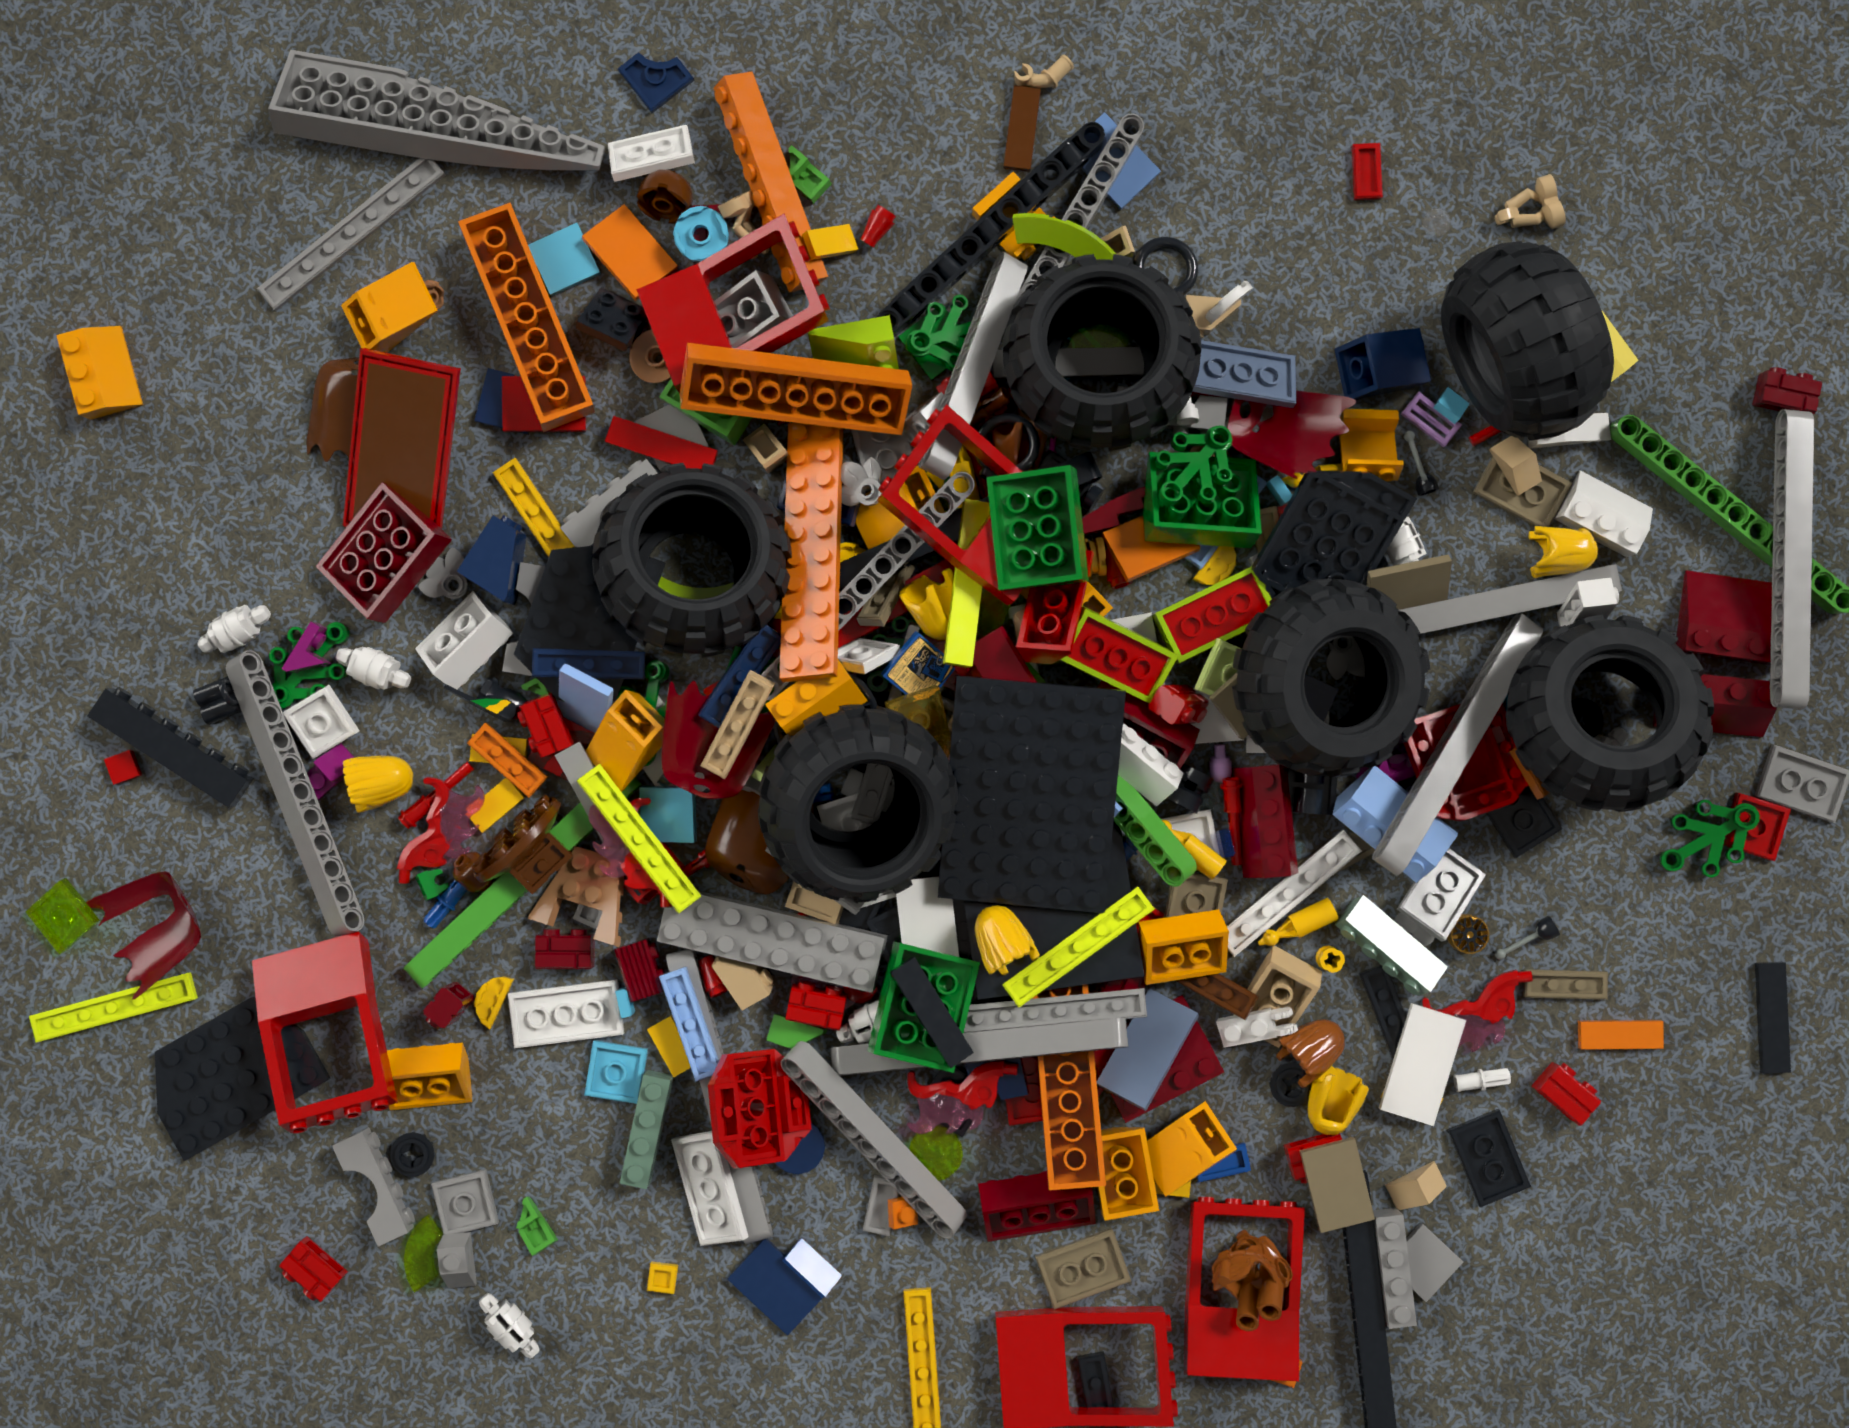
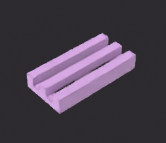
(1424, 427)

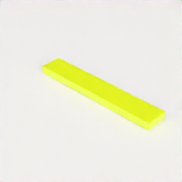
(965, 593)
(639, 838)
(1078, 947)
(112, 1007)

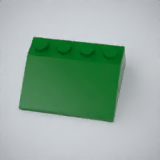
(1227, 522)
(1037, 528)
(896, 1027)

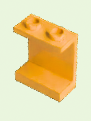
(1009, 244)
(1371, 443)

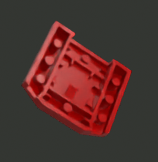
(1489, 777)

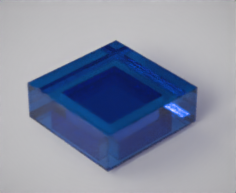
(1225, 843)

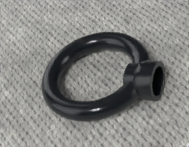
(1179, 246)
(1028, 428)

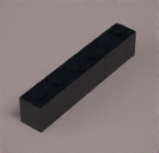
(170, 746)

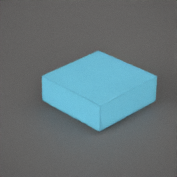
(1451, 405)
(1279, 490)
(625, 1006)

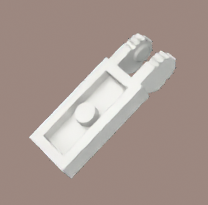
(1258, 1026)

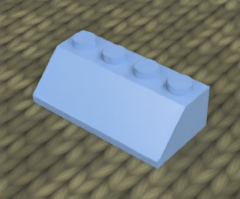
(1371, 806)

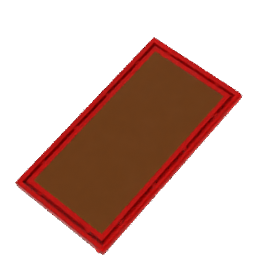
(401, 431)

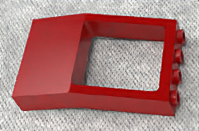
(685, 311)
(979, 556)
(311, 985)
(1211, 1337)
(1036, 1373)

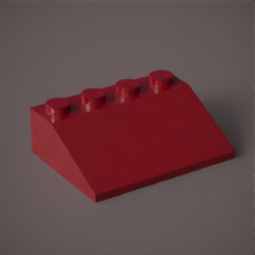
(383, 553)
(1725, 617)
(1192, 1067)

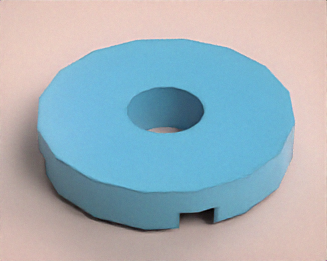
(696, 218)

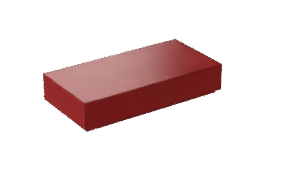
(1367, 171)

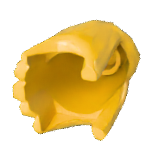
(1563, 550)
(930, 603)
(376, 780)
(1002, 939)
(1335, 1100)

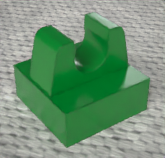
(427, 884)

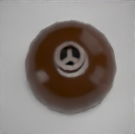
(664, 195)

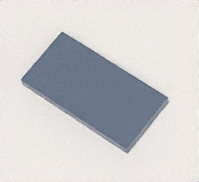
(1247, 374)
(1153, 1044)

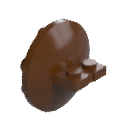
(529, 852)

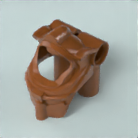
(1256, 1290)

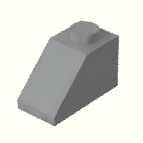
(456, 1260)

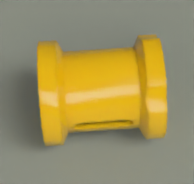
(1337, 963)

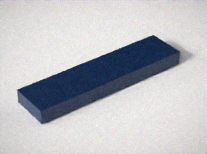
(752, 656)
(591, 662)

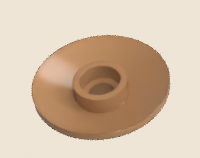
(643, 361)

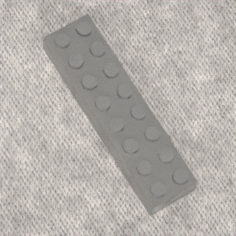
(777, 940)

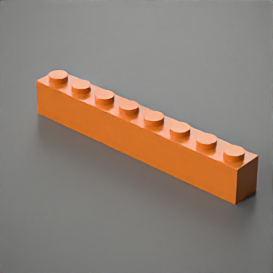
(764, 166)

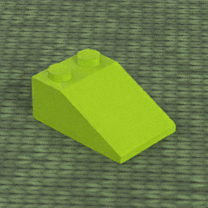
(856, 342)

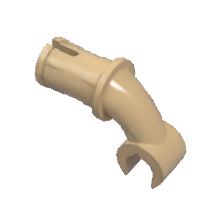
(1048, 77)

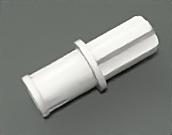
(1482, 1079)

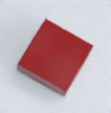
(123, 767)

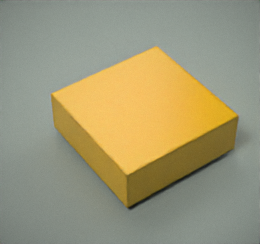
(662, 1277)

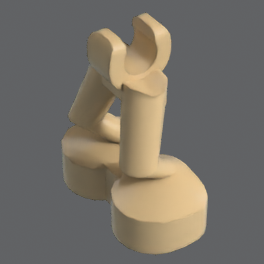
(1546, 194)
(741, 207)

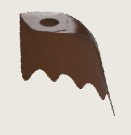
(333, 408)
(739, 840)

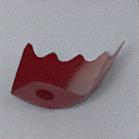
(1293, 435)
(689, 739)
(162, 945)

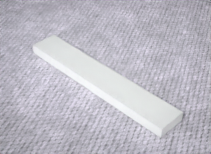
(1290, 891)

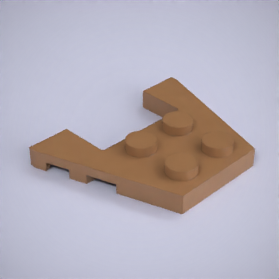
(586, 885)

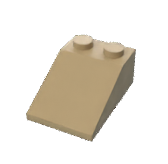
(1284, 983)

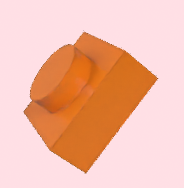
(901, 1213)

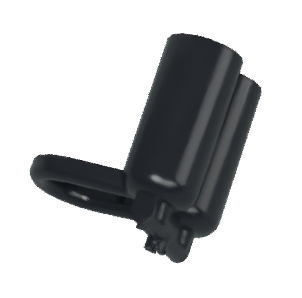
(217, 700)

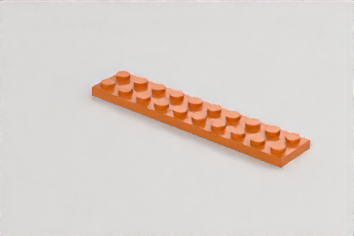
(814, 533)

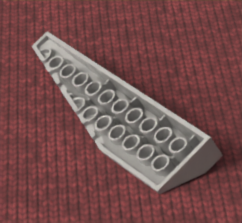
(410, 117)

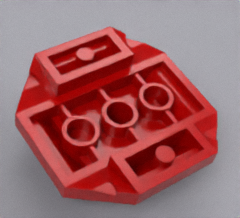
(777, 1112)

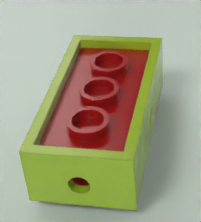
(1212, 614)
(1119, 655)

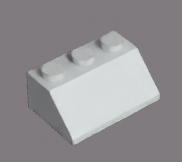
(1607, 514)
(463, 641)

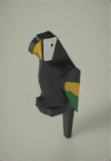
(494, 700)

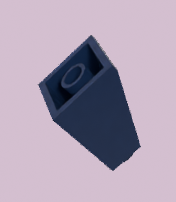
(1382, 363)
(496, 558)

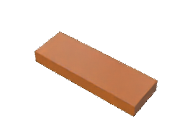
(507, 760)
(1620, 1034)

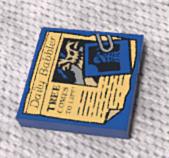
(917, 666)

